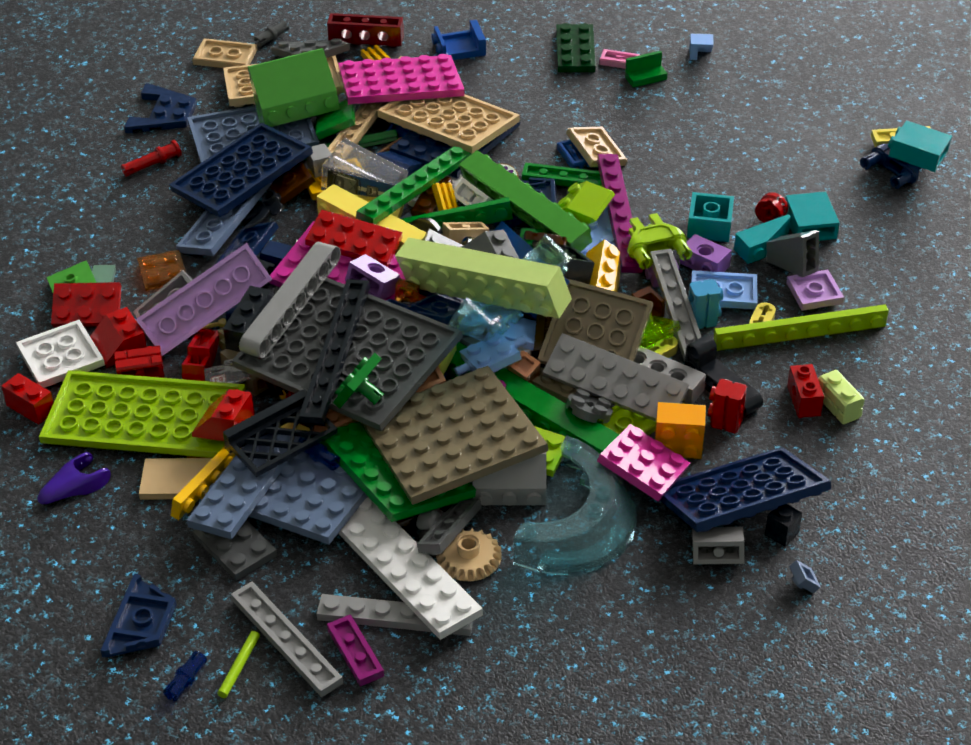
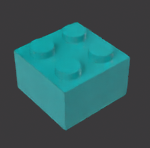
(710, 216)

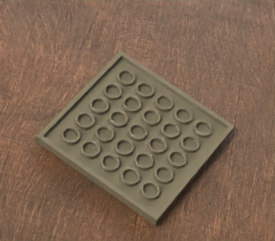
(456, 435)

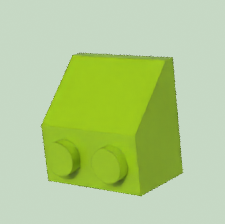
(586, 201)

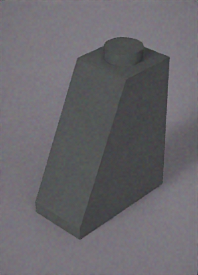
(795, 252)

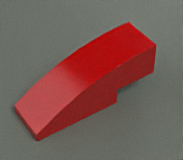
(200, 354)

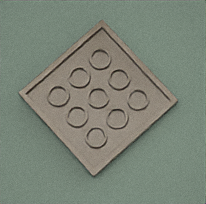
(601, 319)

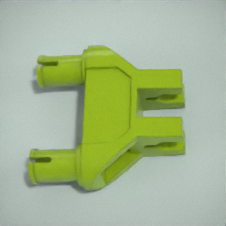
(654, 238)

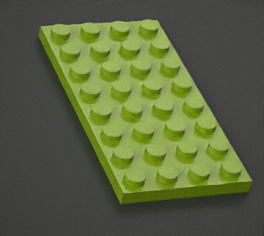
(133, 413)

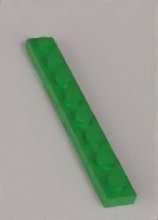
(412, 186)

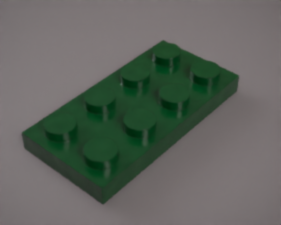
(575, 47)

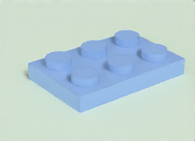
(737, 288)

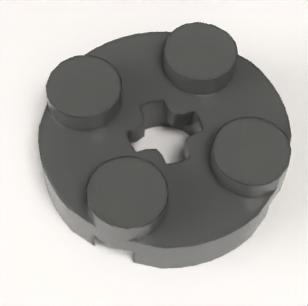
(589, 407)

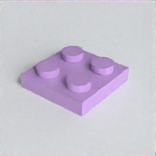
(815, 290)

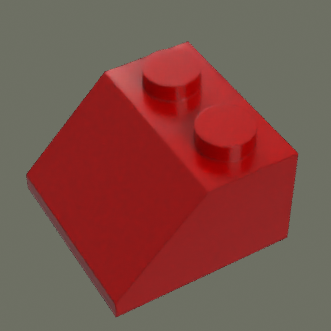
(117, 333)
(224, 413)

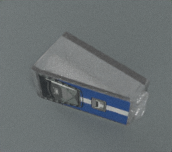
(360, 171)

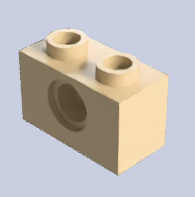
(459, 230)

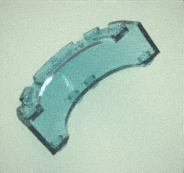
(486, 320)
(589, 536)

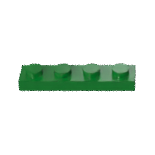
(562, 175)

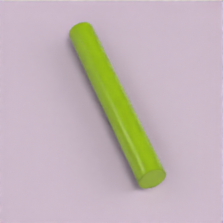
(238, 664)

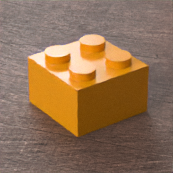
(681, 428)

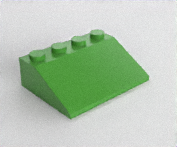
(293, 88)

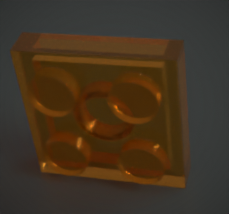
(160, 268)

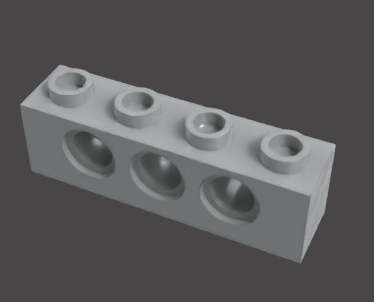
(674, 369)

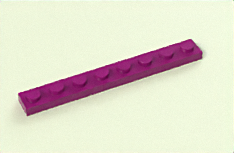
(618, 209)

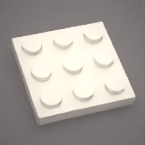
(59, 350)

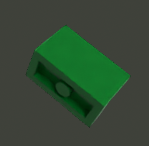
(645, 69)

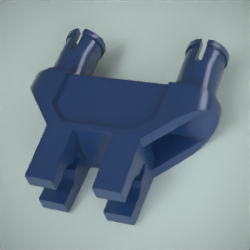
(905, 172)

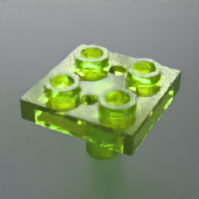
(658, 329)

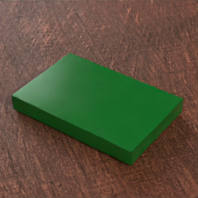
(336, 120)

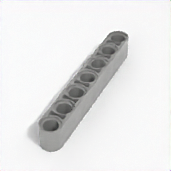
(289, 300)

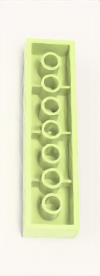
(485, 277)

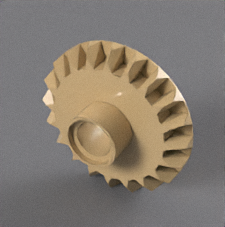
(471, 556)

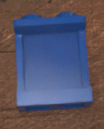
(462, 43)

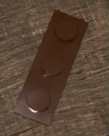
(426, 201)

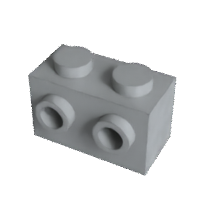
(718, 546)

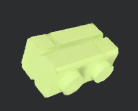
(841, 397)

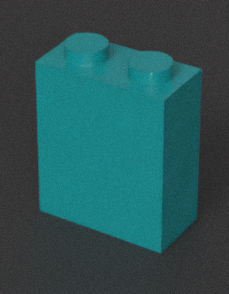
(919, 145)
(812, 213)

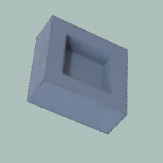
(804, 576)

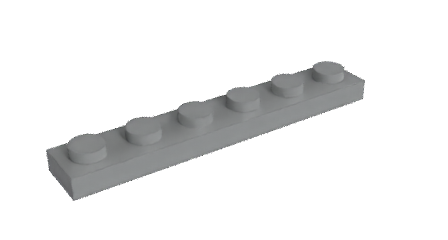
(675, 297)
(375, 613)
(287, 639)

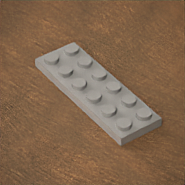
(612, 377)

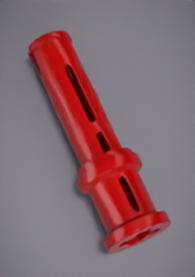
(160, 155)

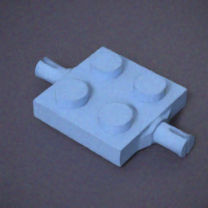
(495, 353)

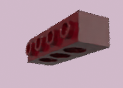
(374, 25)

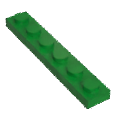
(484, 212)

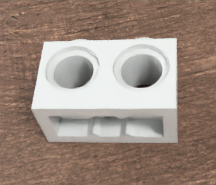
(469, 194)

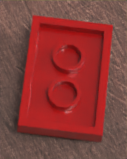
(84, 302)

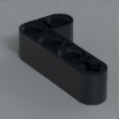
(702, 357)

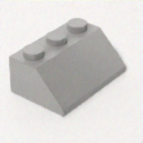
(515, 485)

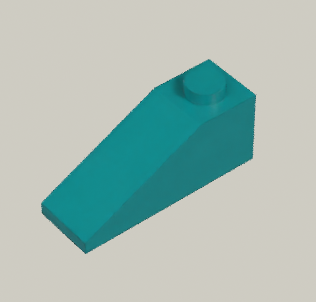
(752, 242)

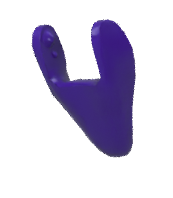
(71, 482)

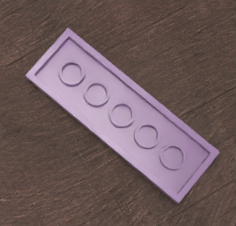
(203, 299)

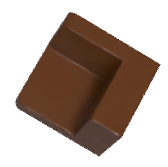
(651, 295)

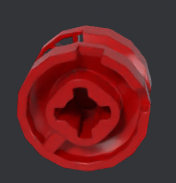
(771, 208)

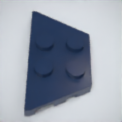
(140, 619)

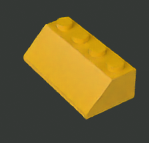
(606, 267)

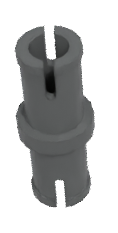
(271, 33)

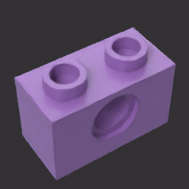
(707, 255)
(380, 277)

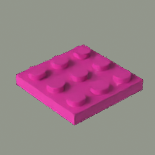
(643, 462)

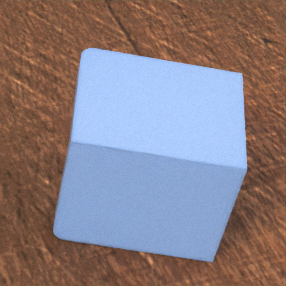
(700, 43)

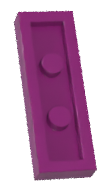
(355, 650)

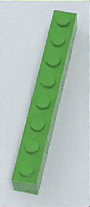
(524, 200)

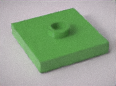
(76, 274)

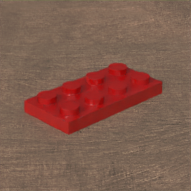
(354, 237)

